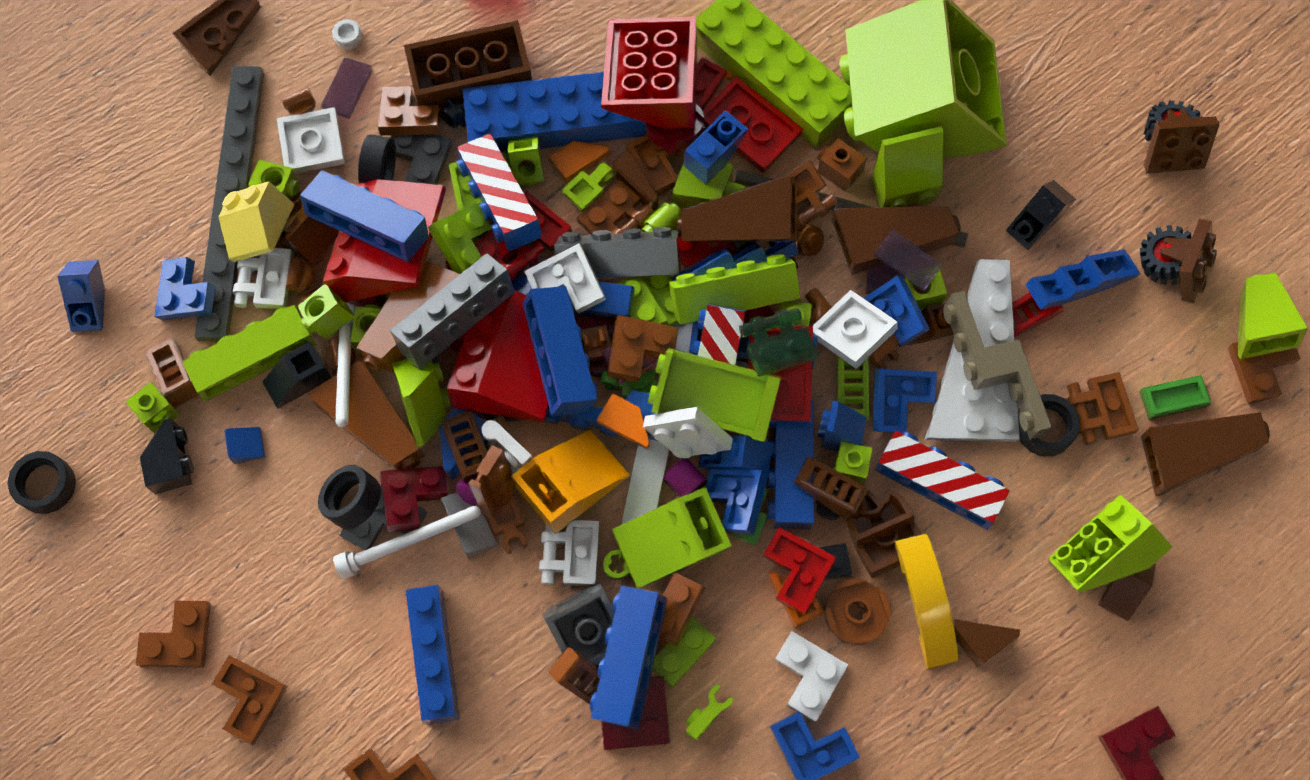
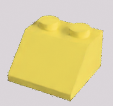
(253, 220)

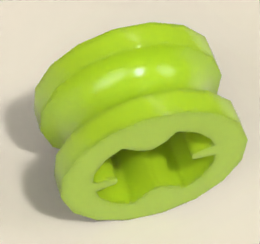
(608, 562)

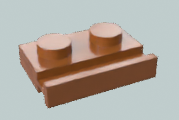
(493, 481)

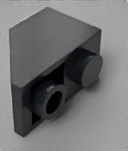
(1040, 214)
(296, 375)
(165, 459)

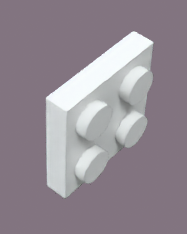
(311, 140)
(854, 329)
(687, 432)

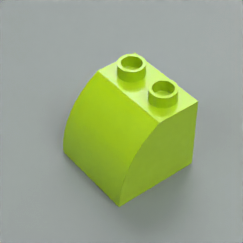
(921, 73)

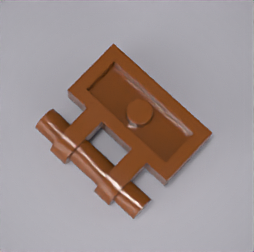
(807, 185)
(611, 208)
(1111, 406)

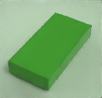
(1175, 397)

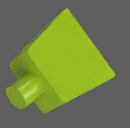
(692, 191)

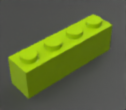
(740, 288)
(246, 353)

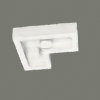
(569, 270)
(819, 673)

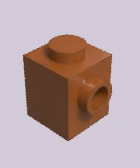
(840, 164)

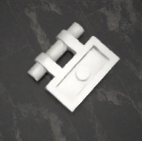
(271, 280)
(580, 554)

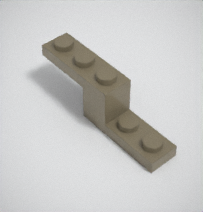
(996, 365)

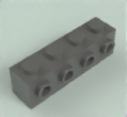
(629, 252)
(452, 311)

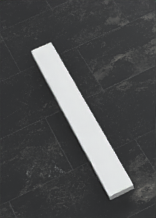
(651, 464)

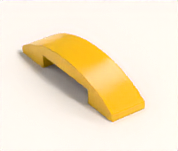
(929, 600)

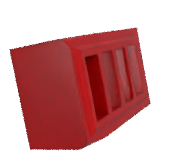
(1034, 321)

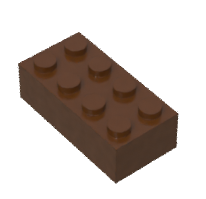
(466, 60)

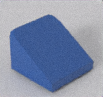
(244, 444)

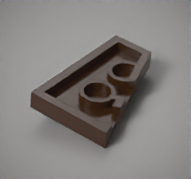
(215, 31)

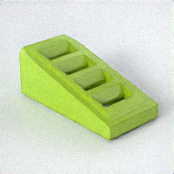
(862, 387)

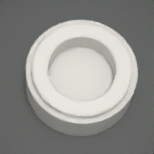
(347, 34)

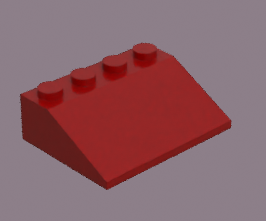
(652, 70)
(365, 271)
(499, 367)

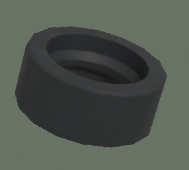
(377, 159)
(1071, 419)
(22, 470)
(363, 503)

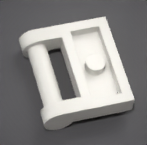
(500, 438)

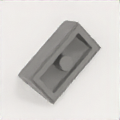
(473, 535)

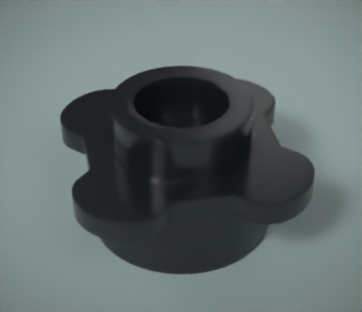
(453, 114)

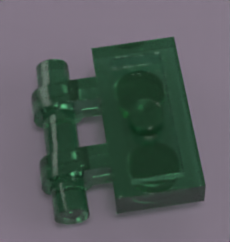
(781, 351)

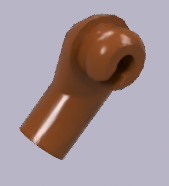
(819, 303)

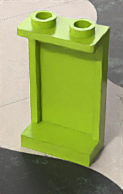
(723, 391)

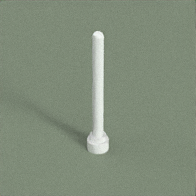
(343, 373)
(349, 563)

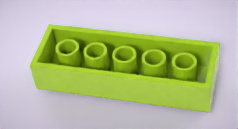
(774, 66)

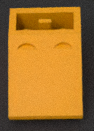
(569, 479)

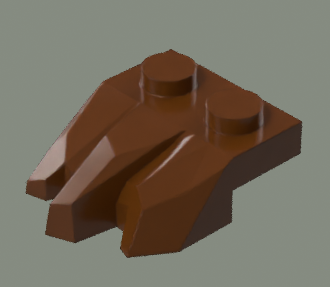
(878, 527)

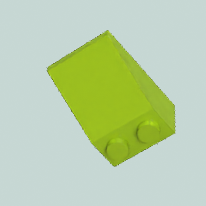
(909, 169)

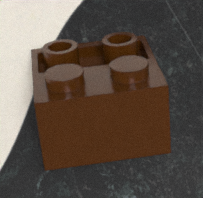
(304, 234)

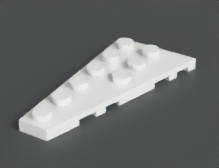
(988, 411)

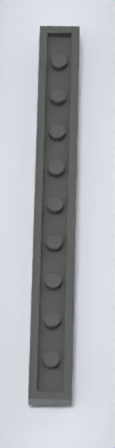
(233, 175)

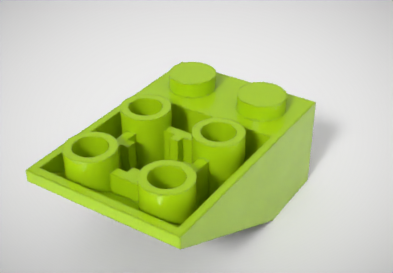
(671, 538)
(1110, 547)

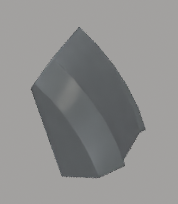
(582, 623)

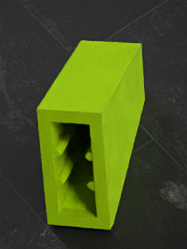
(1267, 318)

